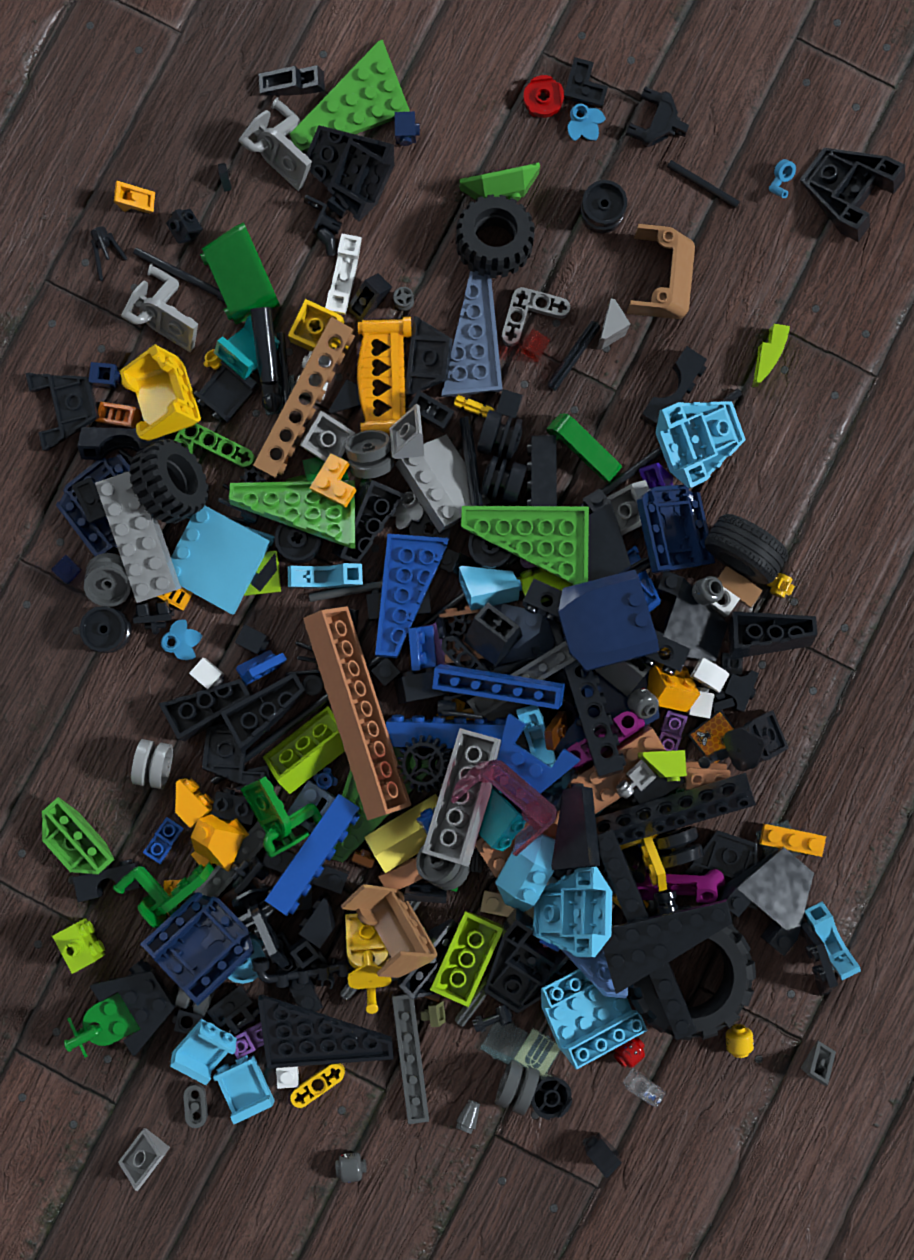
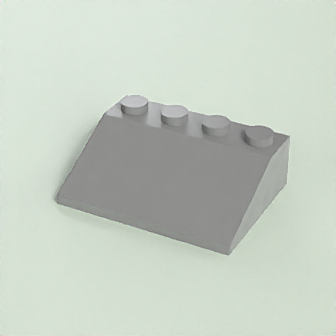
(439, 482)

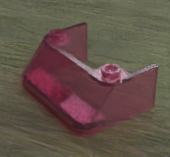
(535, 808)

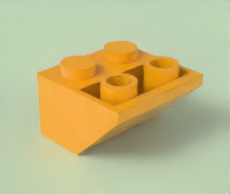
(675, 691)
(191, 802)

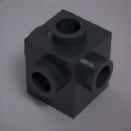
(184, 225)

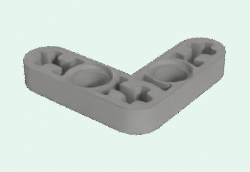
(529, 304)

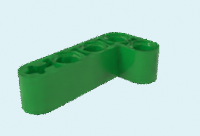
(584, 446)

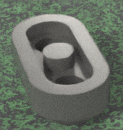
(195, 1104)

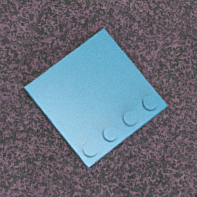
(218, 558)

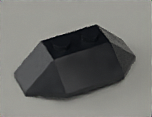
(419, 981)

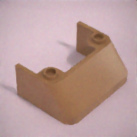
(675, 300)
(396, 926)

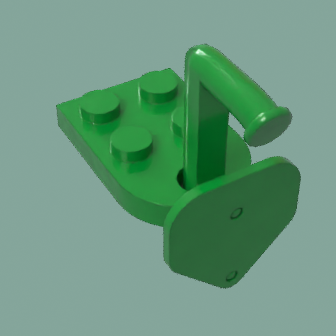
(273, 817)
(159, 902)
(114, 1025)

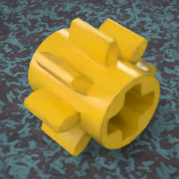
(781, 586)

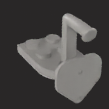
(275, 147)
(159, 315)

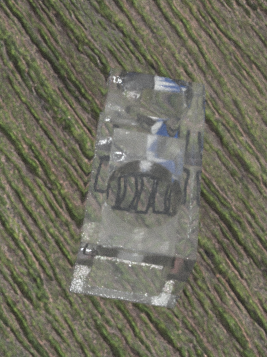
(643, 1088)

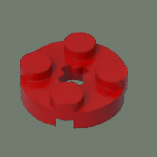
(533, 91)

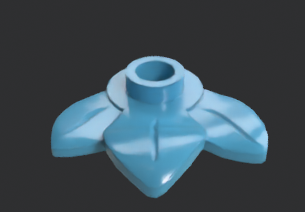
(585, 125)
(184, 640)

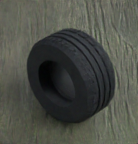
(746, 548)

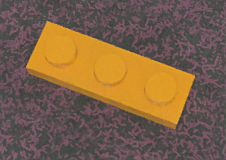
(792, 840)

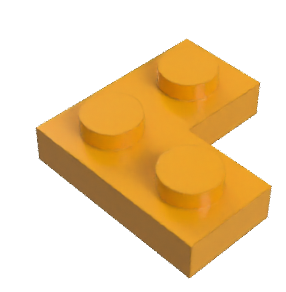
(329, 482)

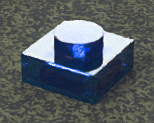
(66, 569)

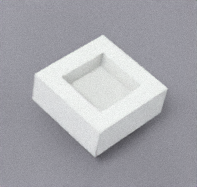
(287, 1077)

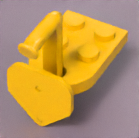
(651, 860)
(362, 947)

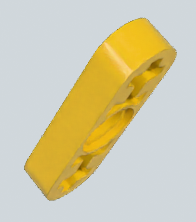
(316, 1093)

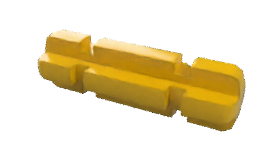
(472, 406)

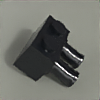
(232, 806)

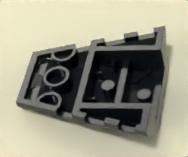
(351, 167)

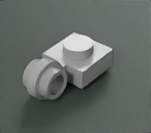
(639, 776)

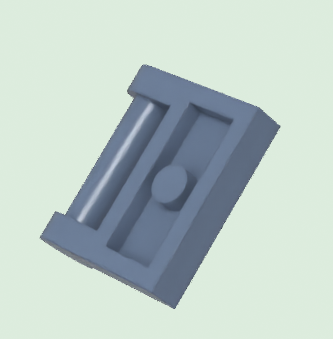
(311, 794)

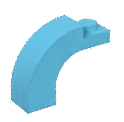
(325, 576)
(535, 733)
(824, 925)

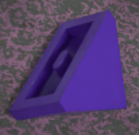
(656, 476)

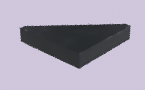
(346, 398)

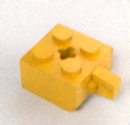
(309, 317)

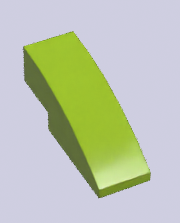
(770, 352)

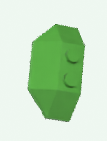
(509, 182)
(74, 839)

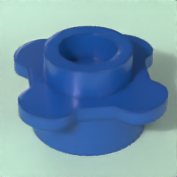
(326, 773)

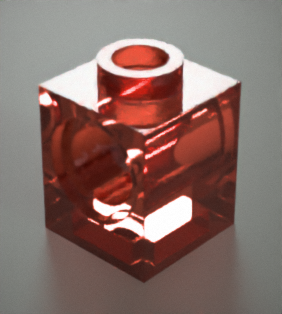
(535, 345)

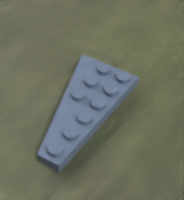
(475, 351)

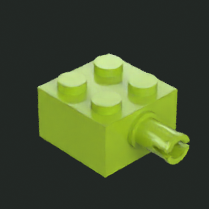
(79, 945)

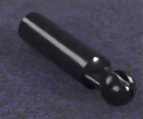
(266, 357)

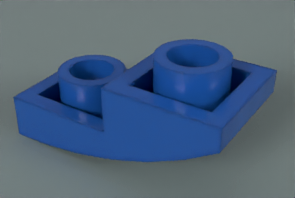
(163, 840)

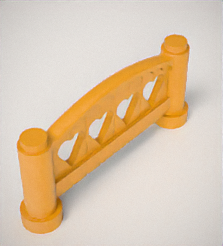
(391, 334)

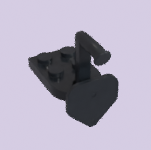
(754, 743)
(255, 912)

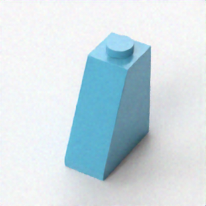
(488, 586)

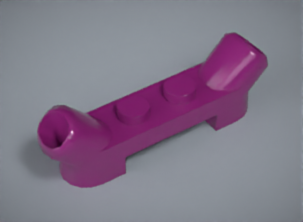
(623, 725)
(703, 887)

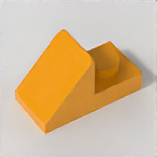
(134, 197)

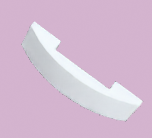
(344, 274)

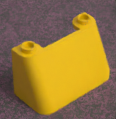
(161, 392)

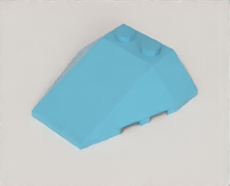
(698, 438)
(575, 913)

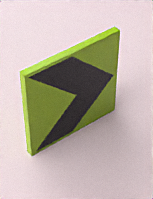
(266, 577)

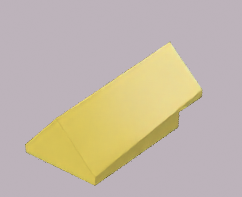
(400, 837)

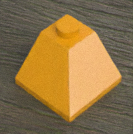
(217, 841)

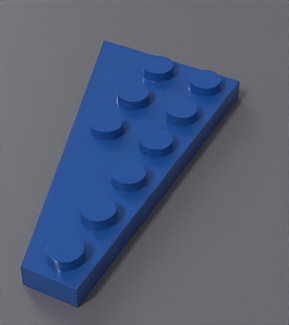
(406, 578)

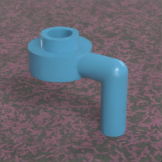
(783, 172)

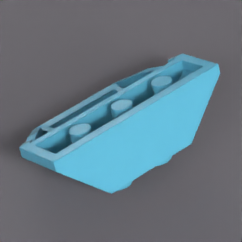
(526, 874)

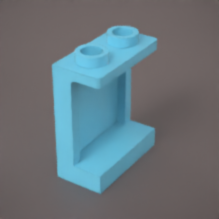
(202, 1051)
(244, 1088)

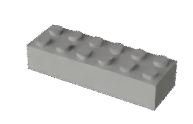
(137, 540)
(457, 825)

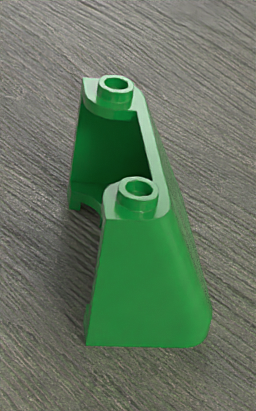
(239, 273)

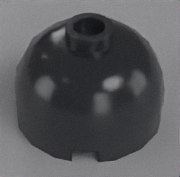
(551, 1097)

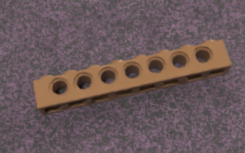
(334, 329)

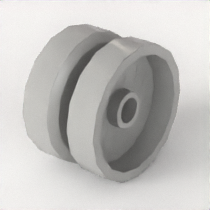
(152, 764)

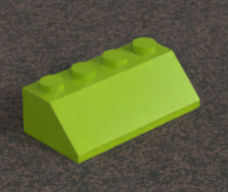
(306, 751)
(467, 958)

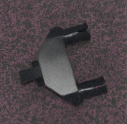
(664, 122)

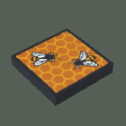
(710, 733)

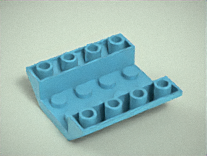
(586, 1020)

